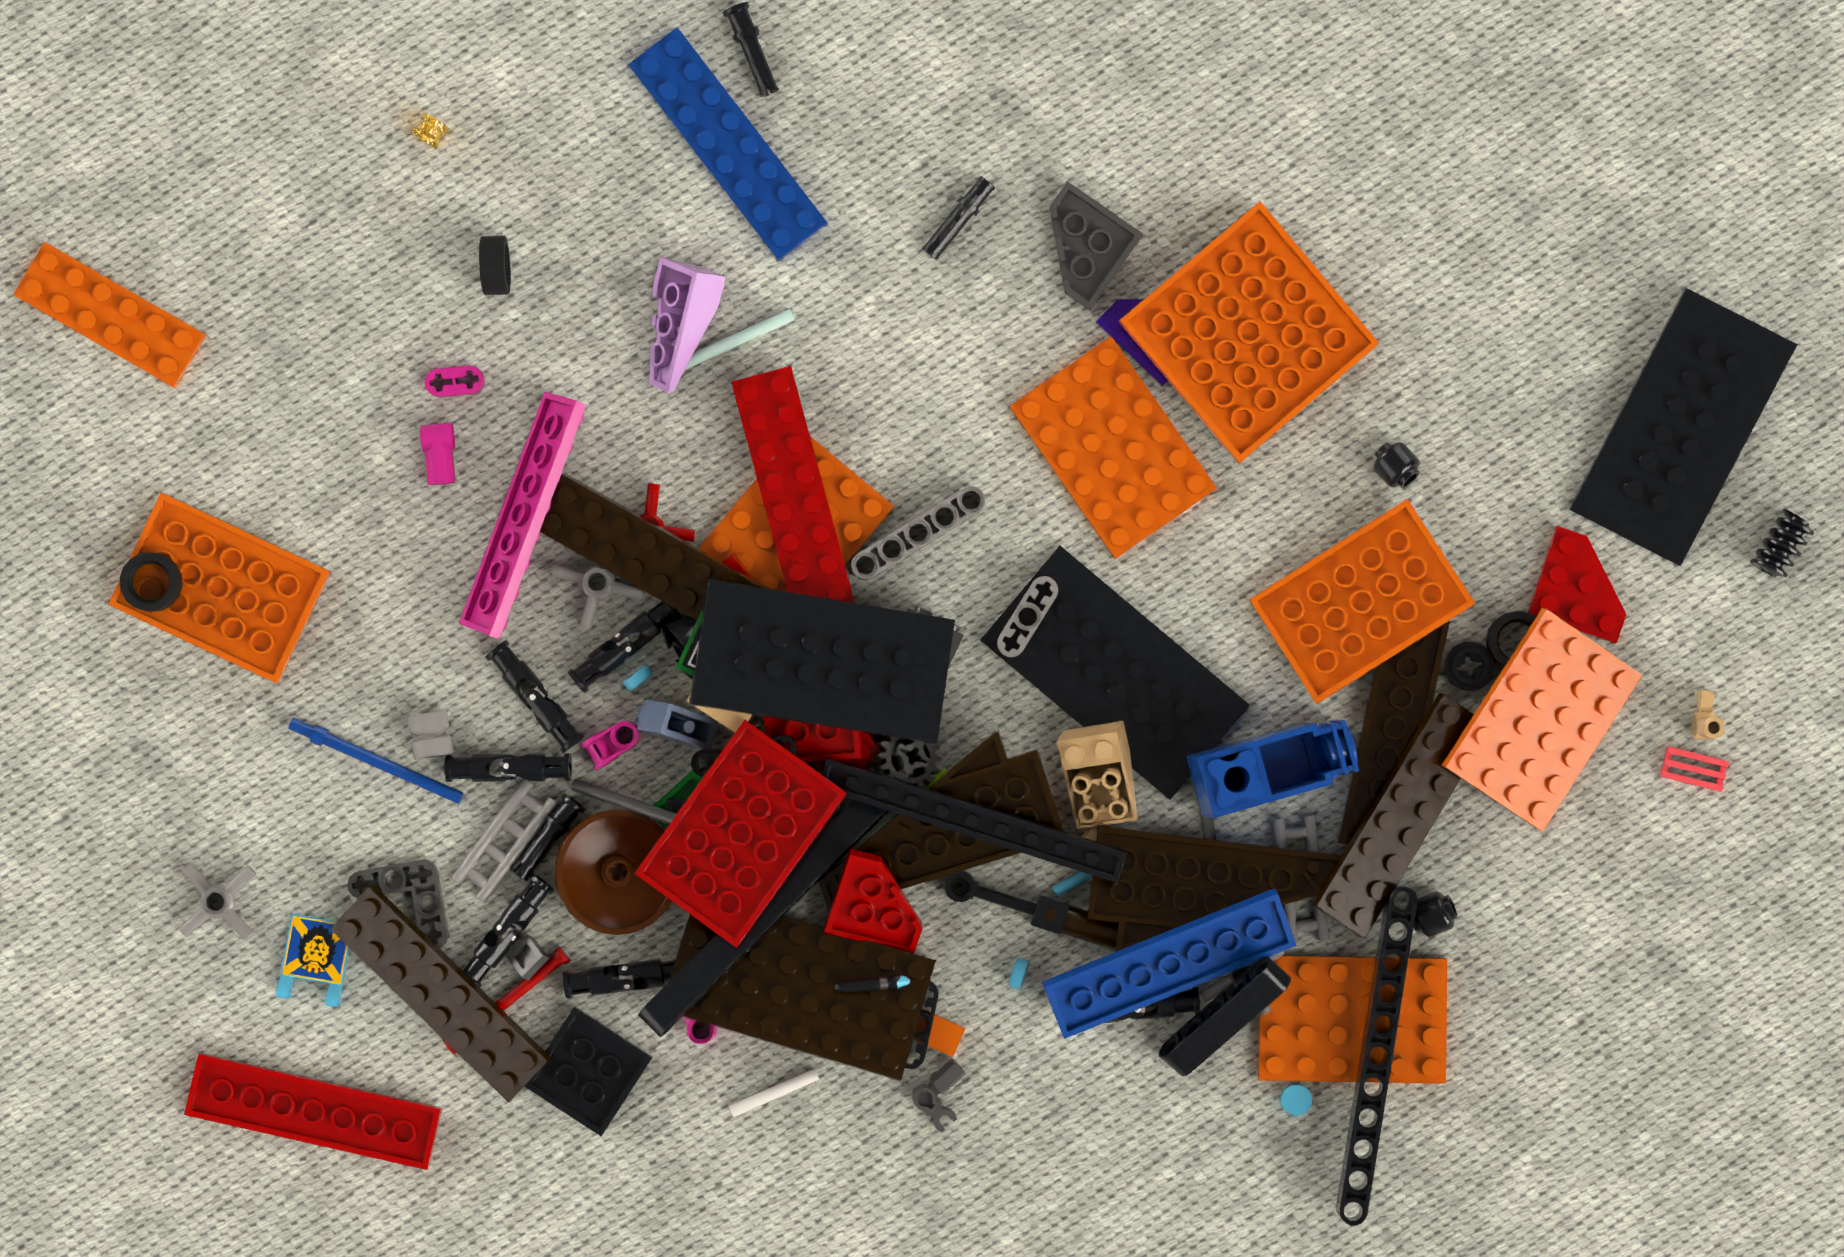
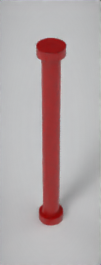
(526, 985)

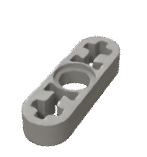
(1033, 592)

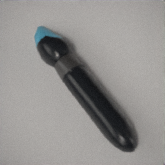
(869, 984)

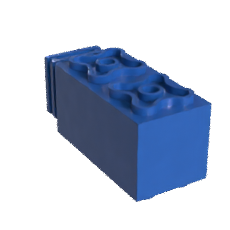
(1271, 766)

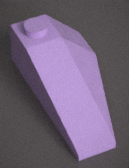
(685, 308)

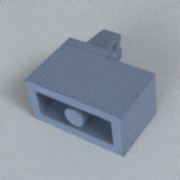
(676, 724)

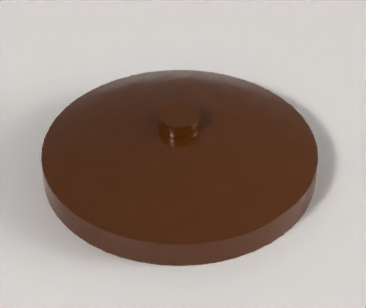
(598, 871)

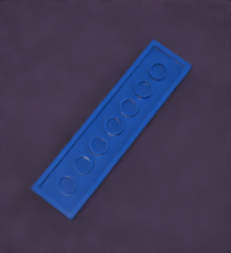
(728, 144)
(1169, 963)

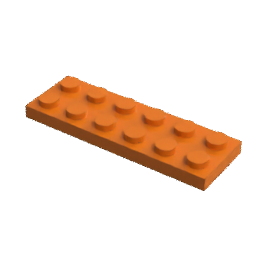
(109, 315)

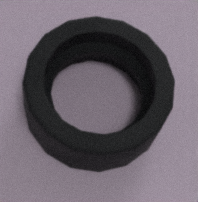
(494, 265)
(127, 576)
(1497, 626)

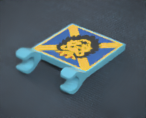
(314, 955)

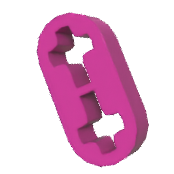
(453, 374)

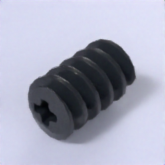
(1782, 544)

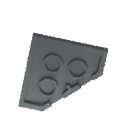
(1088, 244)

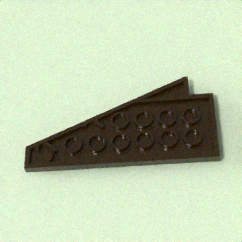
(985, 776)
(1184, 878)

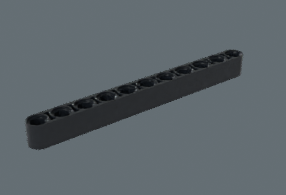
(720, 956)
(1380, 1070)

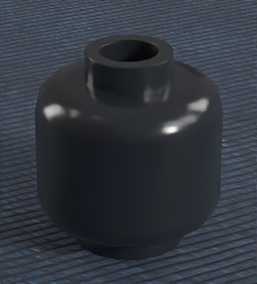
(1396, 465)
(1434, 914)

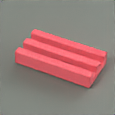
(1720, 775)

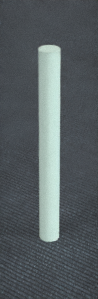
(740, 337)

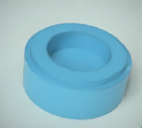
(638, 677)
(1019, 973)
(1296, 1099)

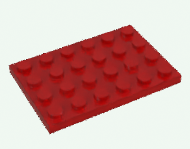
(740, 833)

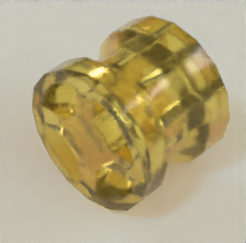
(430, 130)

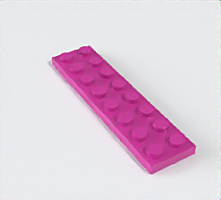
(522, 514)

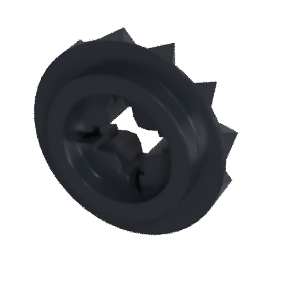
(1476, 653)

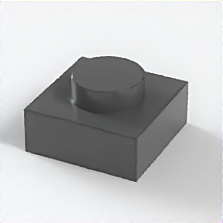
(527, 957)

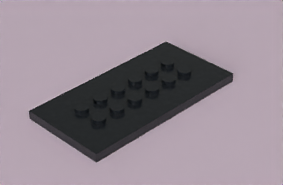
(1682, 426)
(822, 661)
(1115, 665)

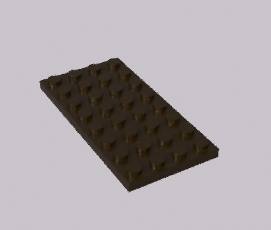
(788, 997)

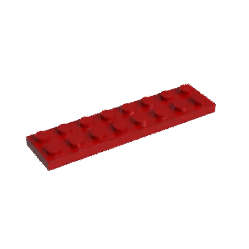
(791, 485)
(313, 1111)

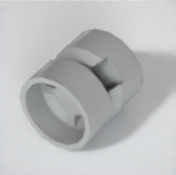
(430, 734)

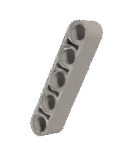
(933, 528)

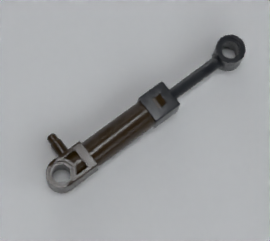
(1046, 912)

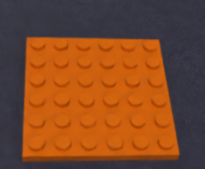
(1249, 332)

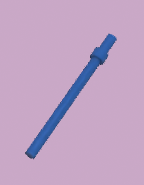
(320, 736)

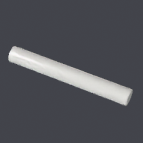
(774, 1092)

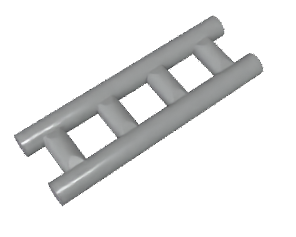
(1309, 832)
(485, 845)

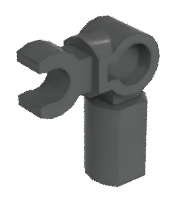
(926, 1096)

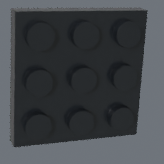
(589, 1071)

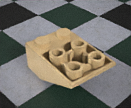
(1098, 774)

